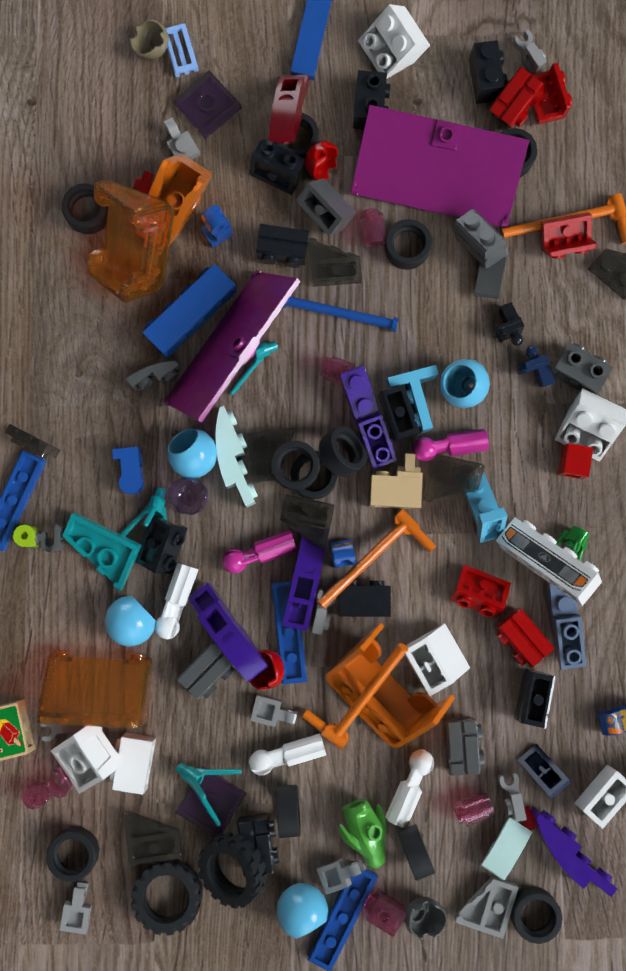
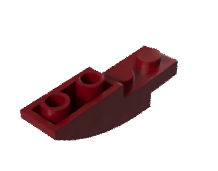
(287, 108)

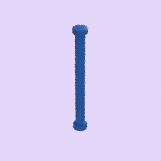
(342, 313)

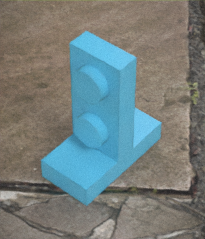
(413, 381)
(486, 513)

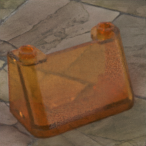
(135, 242)
(95, 691)

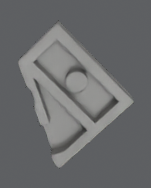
(489, 907)

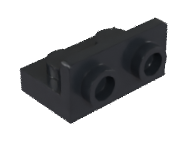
(276, 166)
(161, 545)

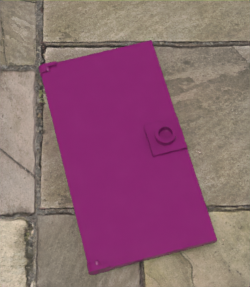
(438, 165)
(231, 344)

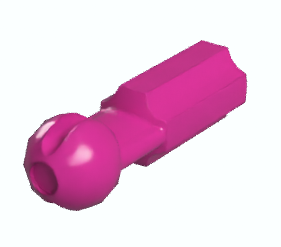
(454, 444)
(262, 551)

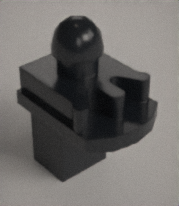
(512, 325)

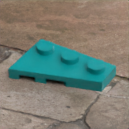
(106, 549)

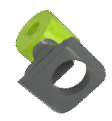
(32, 537)

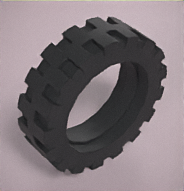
(247, 858)
(157, 922)

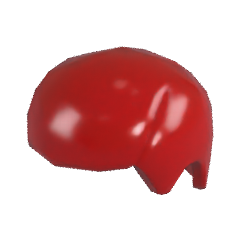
(321, 159)
(272, 674)

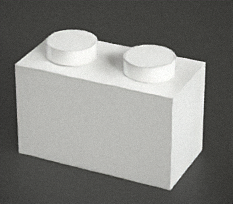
(134, 763)
(603, 796)

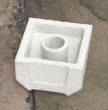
(87, 757)

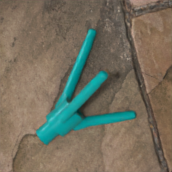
(262, 350)
(155, 507)
(195, 777)

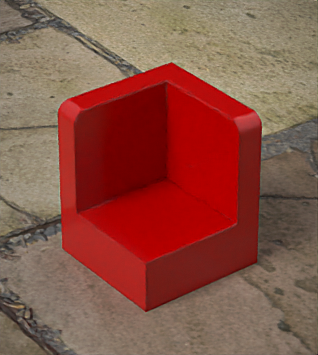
(575, 461)

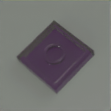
(207, 104)
(223, 799)

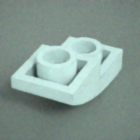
(506, 848)

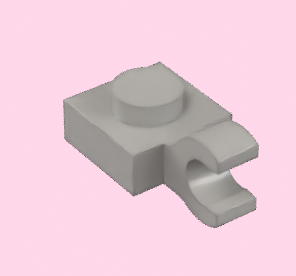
(532, 57)
(180, 143)
(321, 619)
(269, 710)
(59, 729)
(514, 803)
(337, 876)
(77, 912)

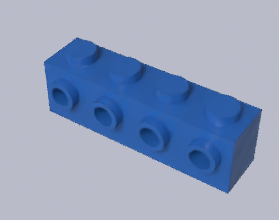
(190, 310)

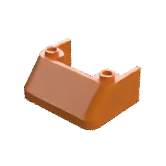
(391, 710)

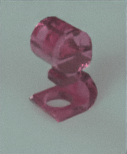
(42, 792)

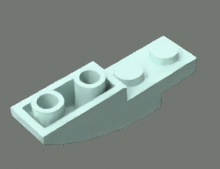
(229, 448)

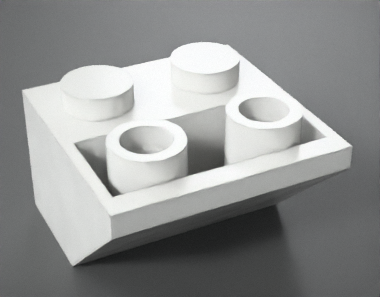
(393, 40)
(592, 423)
(436, 659)

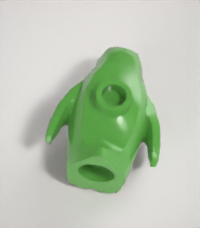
(365, 831)

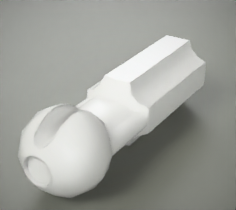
(176, 599)
(291, 753)
(408, 791)

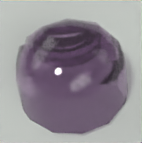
(188, 495)

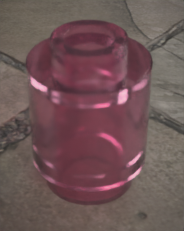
(372, 228)
(334, 366)
(473, 809)

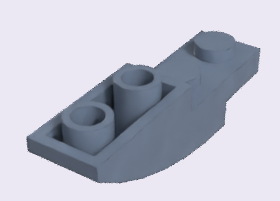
(565, 629)

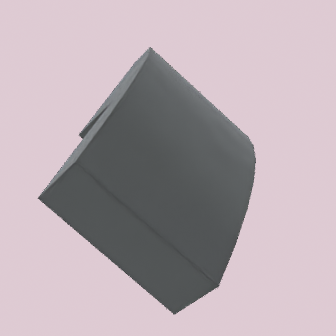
(491, 280)
(163, 371)

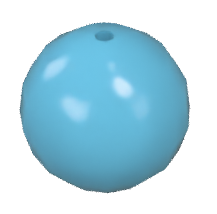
(459, 377)
(192, 453)
(128, 622)
(301, 909)

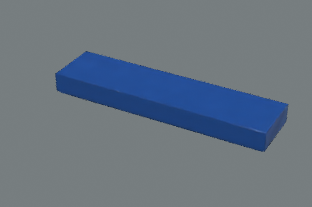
(311, 38)
(17, 494)
(289, 639)
(341, 920)

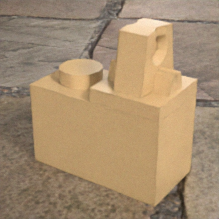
(397, 491)

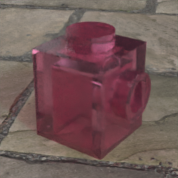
(384, 912)

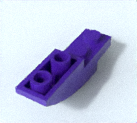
(367, 416)
(304, 586)
(227, 632)
(566, 852)

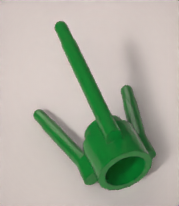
(575, 539)

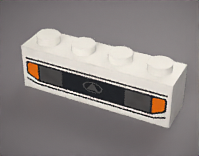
(550, 561)

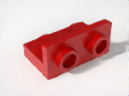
(481, 592)

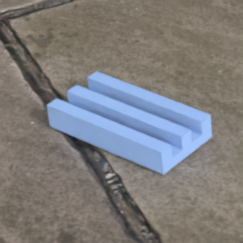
(185, 68)

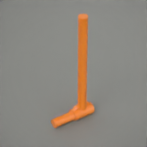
(614, 208)
(403, 524)
(337, 732)

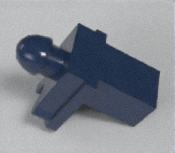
(539, 364)

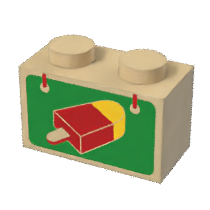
(15, 730)

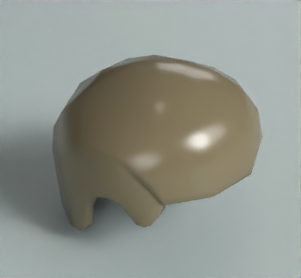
(150, 40)

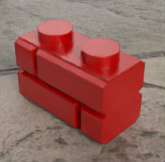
(517, 98)
(523, 637)

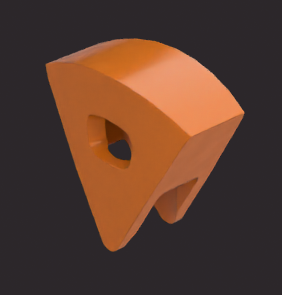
(182, 185)

